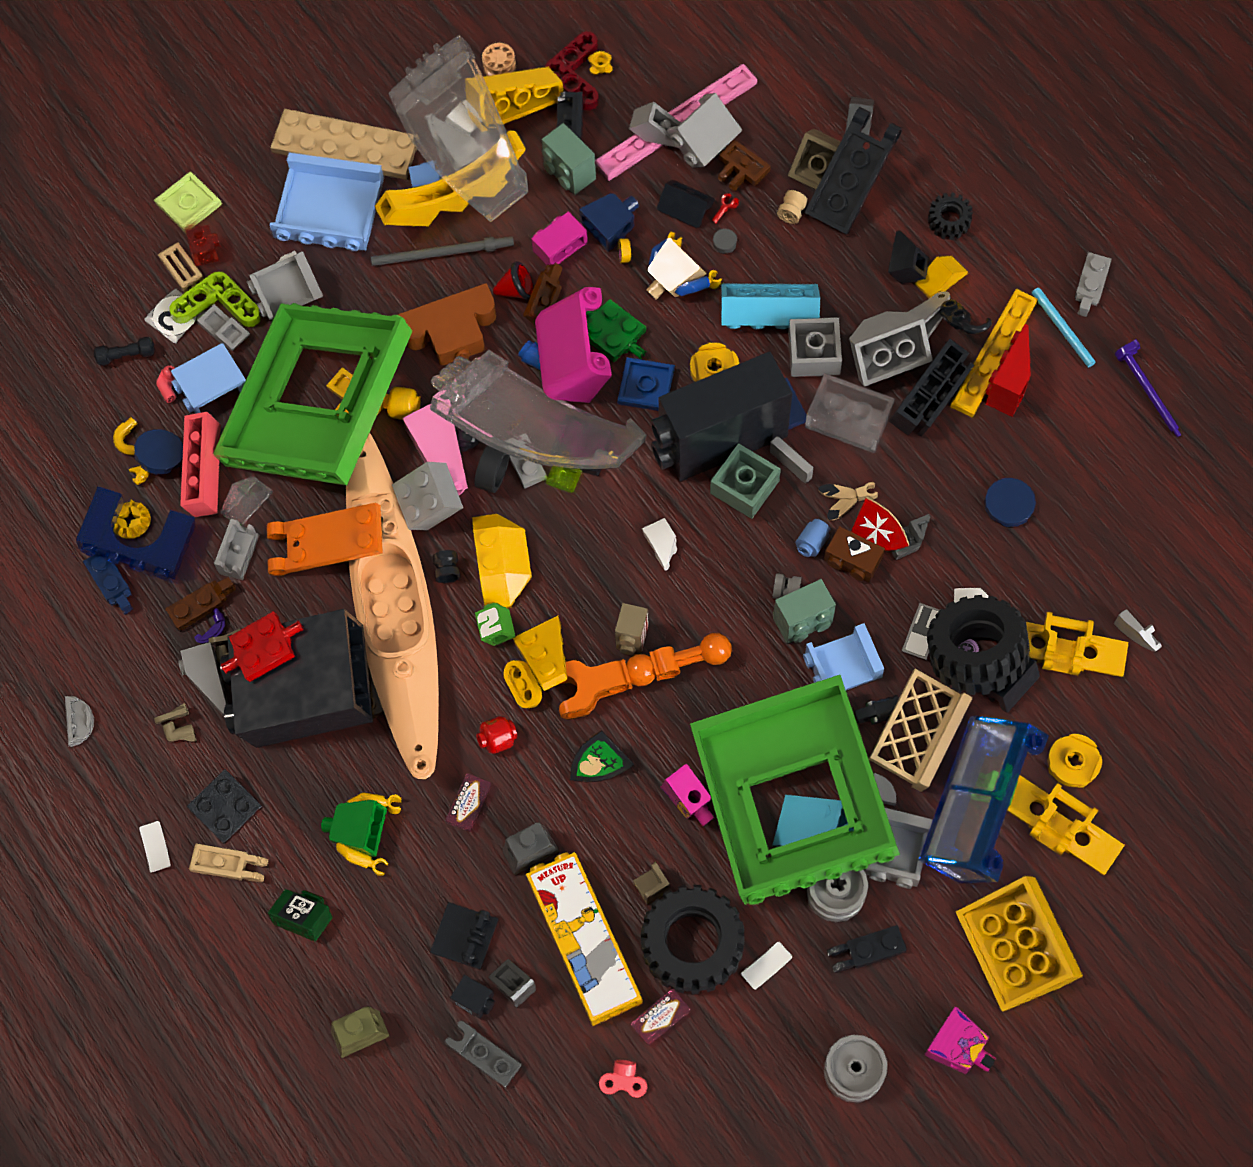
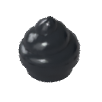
(466, 441)

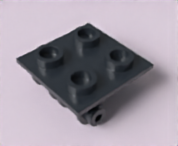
(224, 806)
(464, 935)

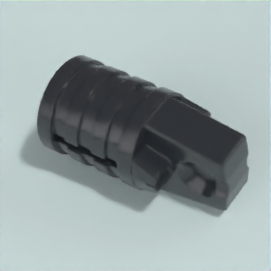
(876, 710)

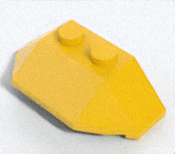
(501, 558)

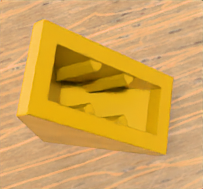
(941, 275)

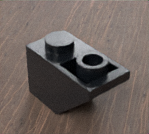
(907, 260)

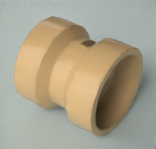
(791, 209)

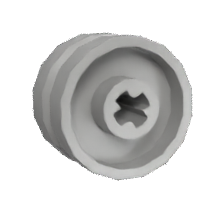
(837, 905)
(853, 1085)

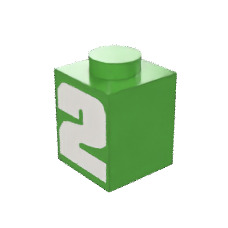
(495, 624)

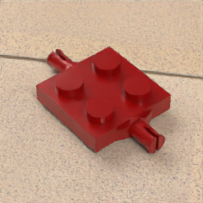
(261, 646)

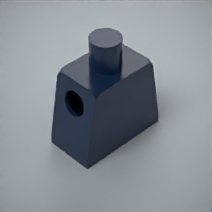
(609, 219)

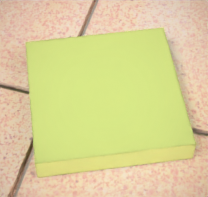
(188, 202)

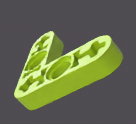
(213, 294)

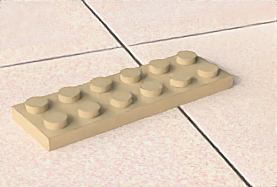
(344, 141)

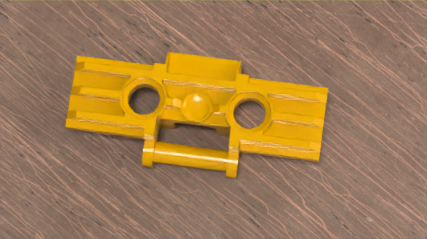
(1068, 656)
(1058, 831)

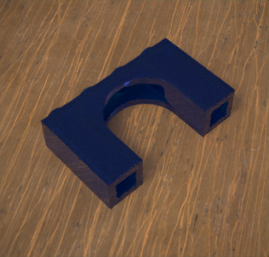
(160, 558)

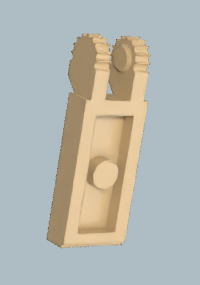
(225, 863)

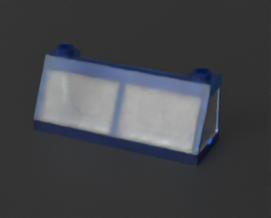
(978, 798)

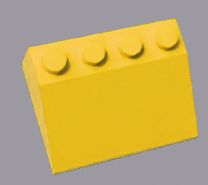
(1018, 943)

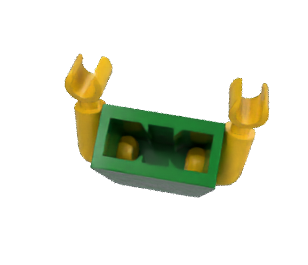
(359, 826)

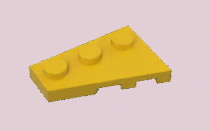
(544, 652)

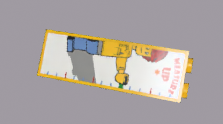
(583, 938)

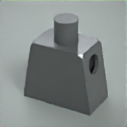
(529, 847)

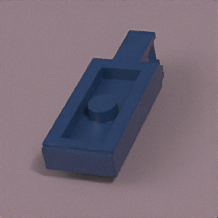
(109, 581)

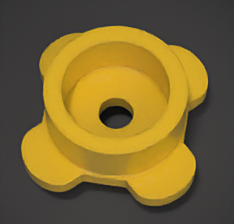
(600, 57)

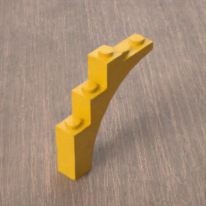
(422, 204)

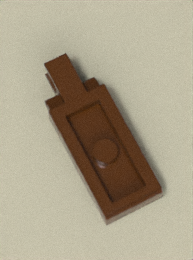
(544, 292)
(200, 603)

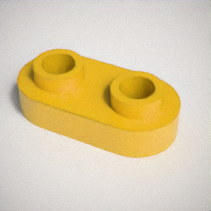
(522, 685)

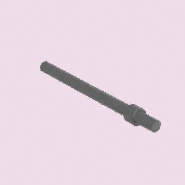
(488, 244)

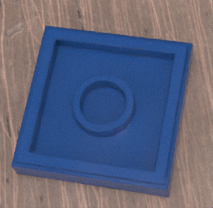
(644, 383)

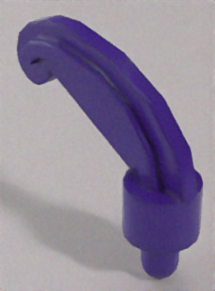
(215, 630)

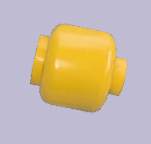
(401, 402)

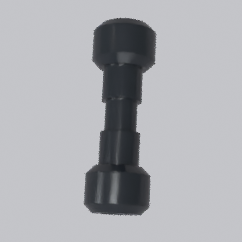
(104, 355)

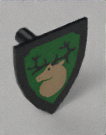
(598, 760)

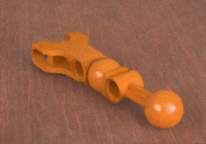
(639, 670)

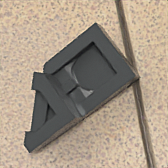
(915, 534)

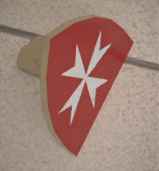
(879, 526)

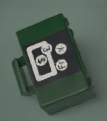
(301, 914)

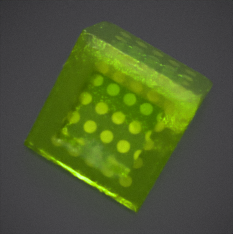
(563, 478)

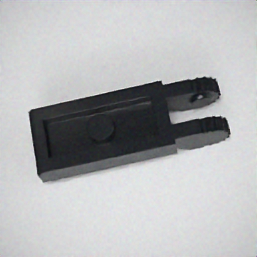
(869, 948)

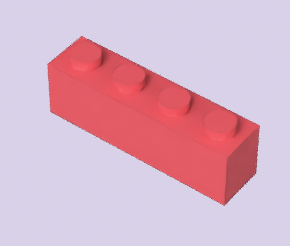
(199, 465)

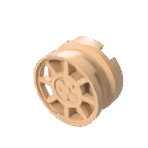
(498, 60)

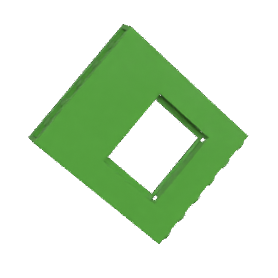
(308, 439)
(776, 740)

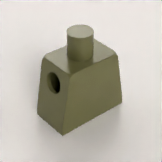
(358, 1030)

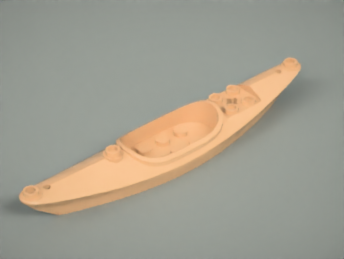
(396, 619)

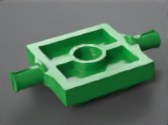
(614, 331)

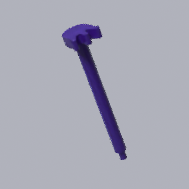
(1125, 353)

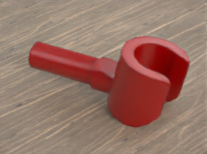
(725, 198)

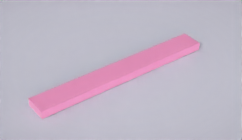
(636, 148)

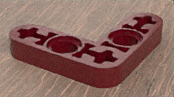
(567, 68)

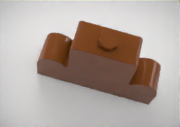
(452, 324)

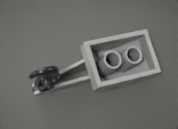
(899, 340)

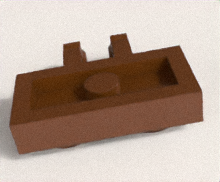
(744, 163)

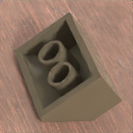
(813, 157)

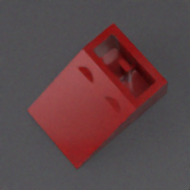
(1012, 377)

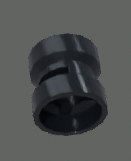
(446, 566)

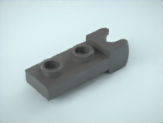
(484, 1055)

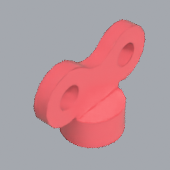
(623, 1079)

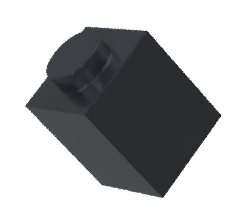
(473, 997)

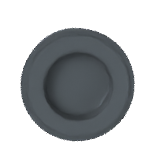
(724, 241)

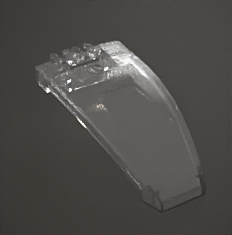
(459, 128)
(524, 422)

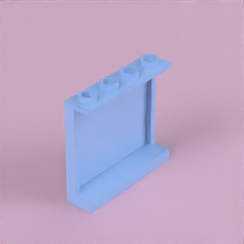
(328, 202)

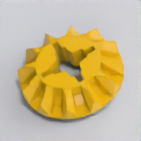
(138, 525)

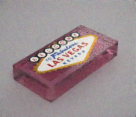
(468, 802)
(660, 1017)

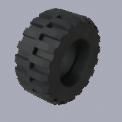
(984, 669)
(692, 903)

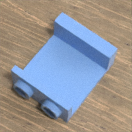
(207, 378)
(849, 656)

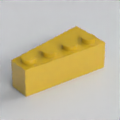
(523, 92)

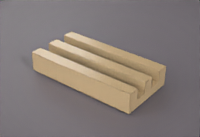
(190, 281)

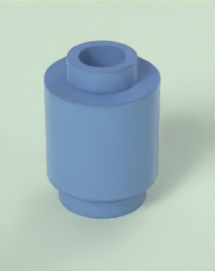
(812, 538)

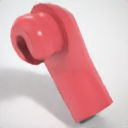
(164, 384)

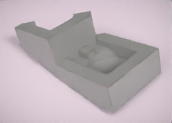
(1131, 628)

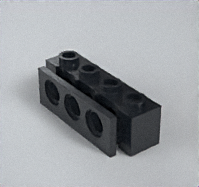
(930, 383)

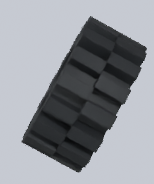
(950, 204)

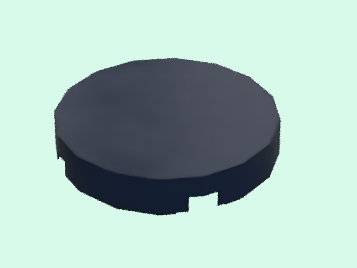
(158, 451)
(1010, 502)

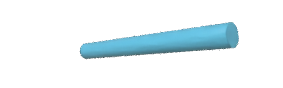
(1063, 327)

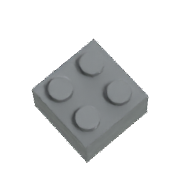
(814, 347)
(427, 496)

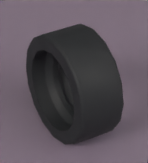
(491, 469)

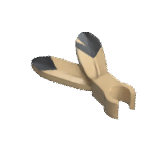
(848, 498)

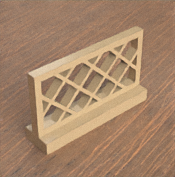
(942, 734)

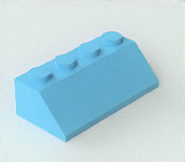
(768, 304)

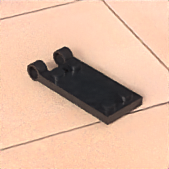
(851, 173)

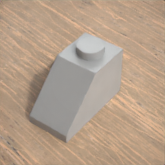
(651, 124)

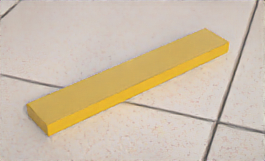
(975, 384)

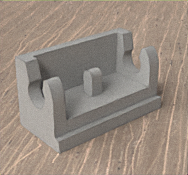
(236, 550)

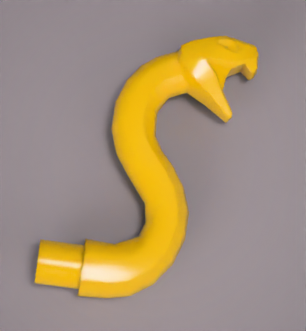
(118, 437)

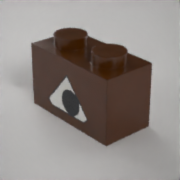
(853, 554)

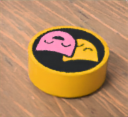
(624, 250)

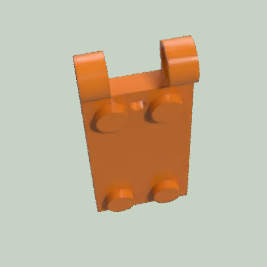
(327, 538)

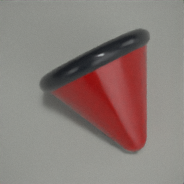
(515, 283)

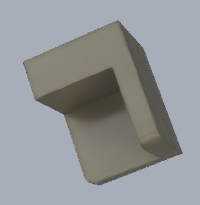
(652, 884)

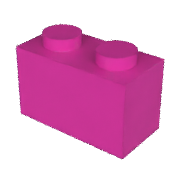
(559, 239)

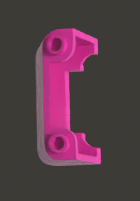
(565, 356)

